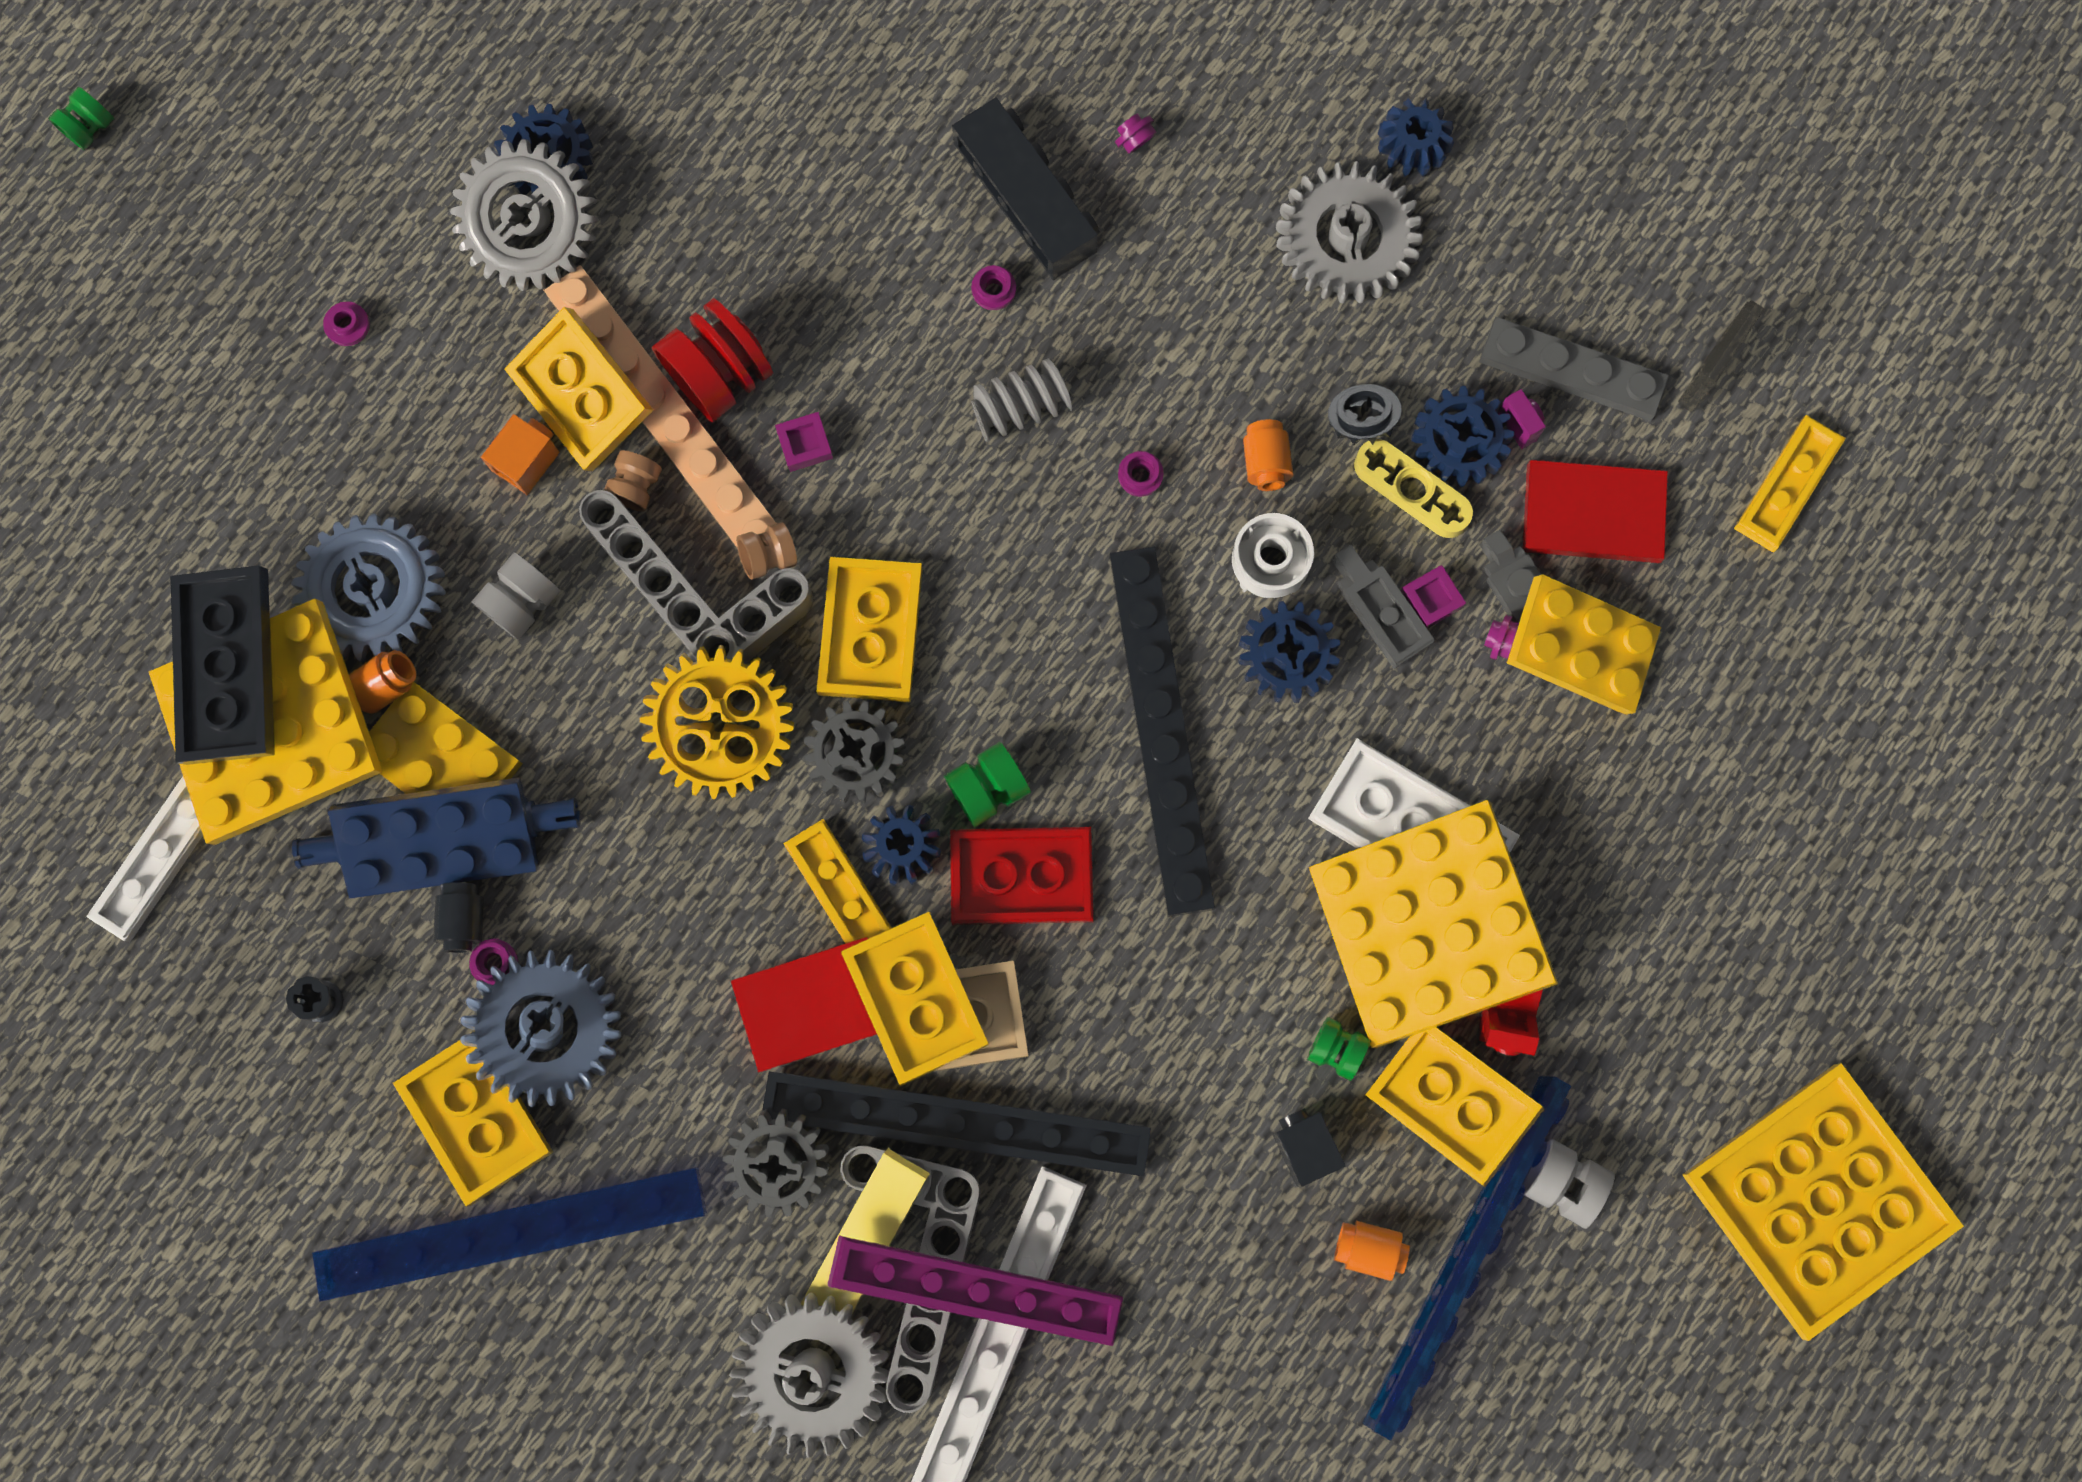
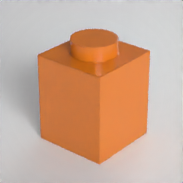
(521, 453)

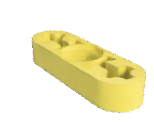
(1411, 469)

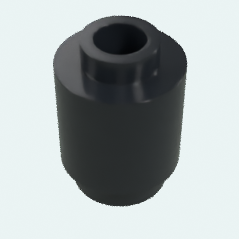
(458, 917)

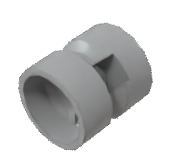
(516, 596)
(1553, 1176)

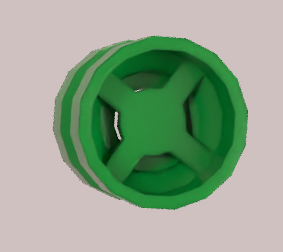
(88, 111)
(1328, 1044)

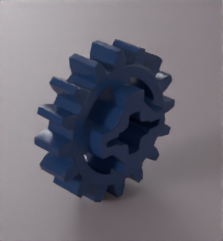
(557, 132)
(1444, 428)
(1307, 646)

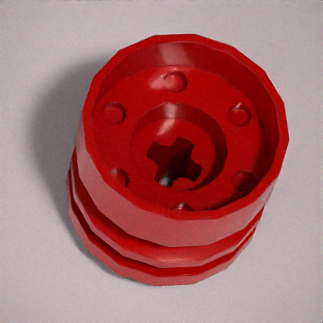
(713, 359)

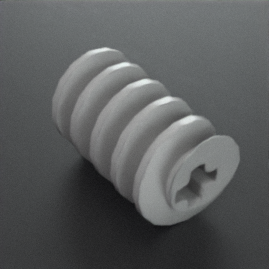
(1019, 398)

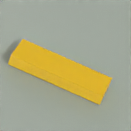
(1789, 483)
(836, 883)

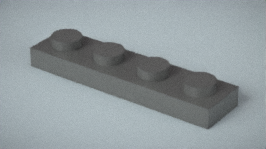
(1573, 368)

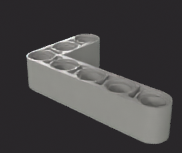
(681, 596)
(942, 1213)

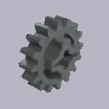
(838, 761)
(796, 1163)

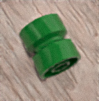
(987, 784)

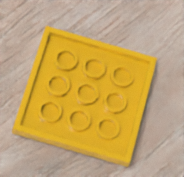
(317, 733)
(1432, 925)
(1822, 1201)

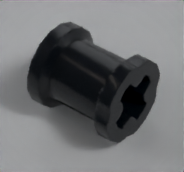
(307, 988)

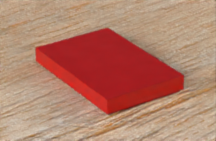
(1595, 511)
(1021, 876)
(801, 1008)

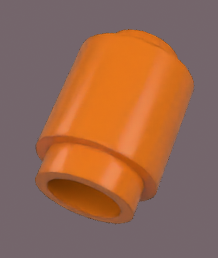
(1267, 455)
(382, 680)
(1371, 1250)

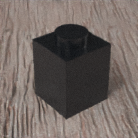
(1307, 1147)

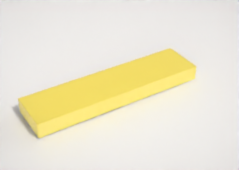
(874, 1217)

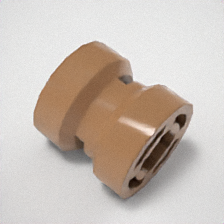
(633, 479)
(766, 550)

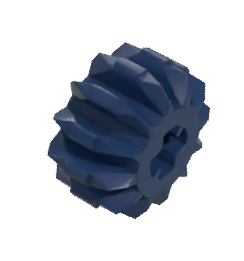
(1415, 137)
(892, 858)

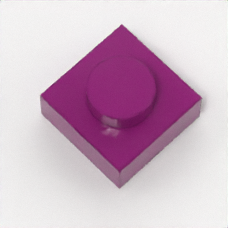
(1525, 420)
(804, 441)
(1433, 596)

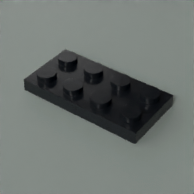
(222, 665)

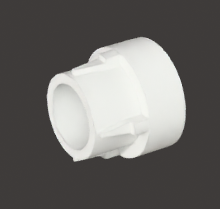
(1277, 532)

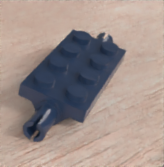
(435, 837)

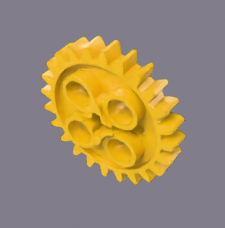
(717, 764)

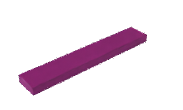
(974, 1290)

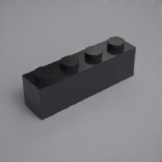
(1026, 188)

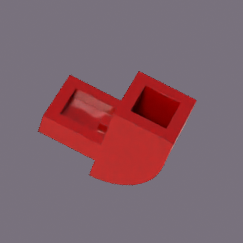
(1512, 1026)

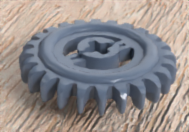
(392, 614)
(512, 1066)

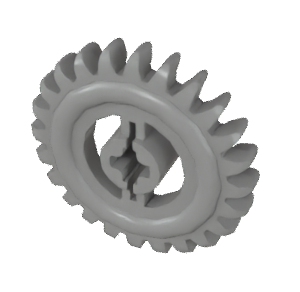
(553, 184)
(1356, 200)
(784, 1408)

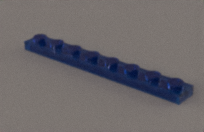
(509, 1234)
(1460, 1273)

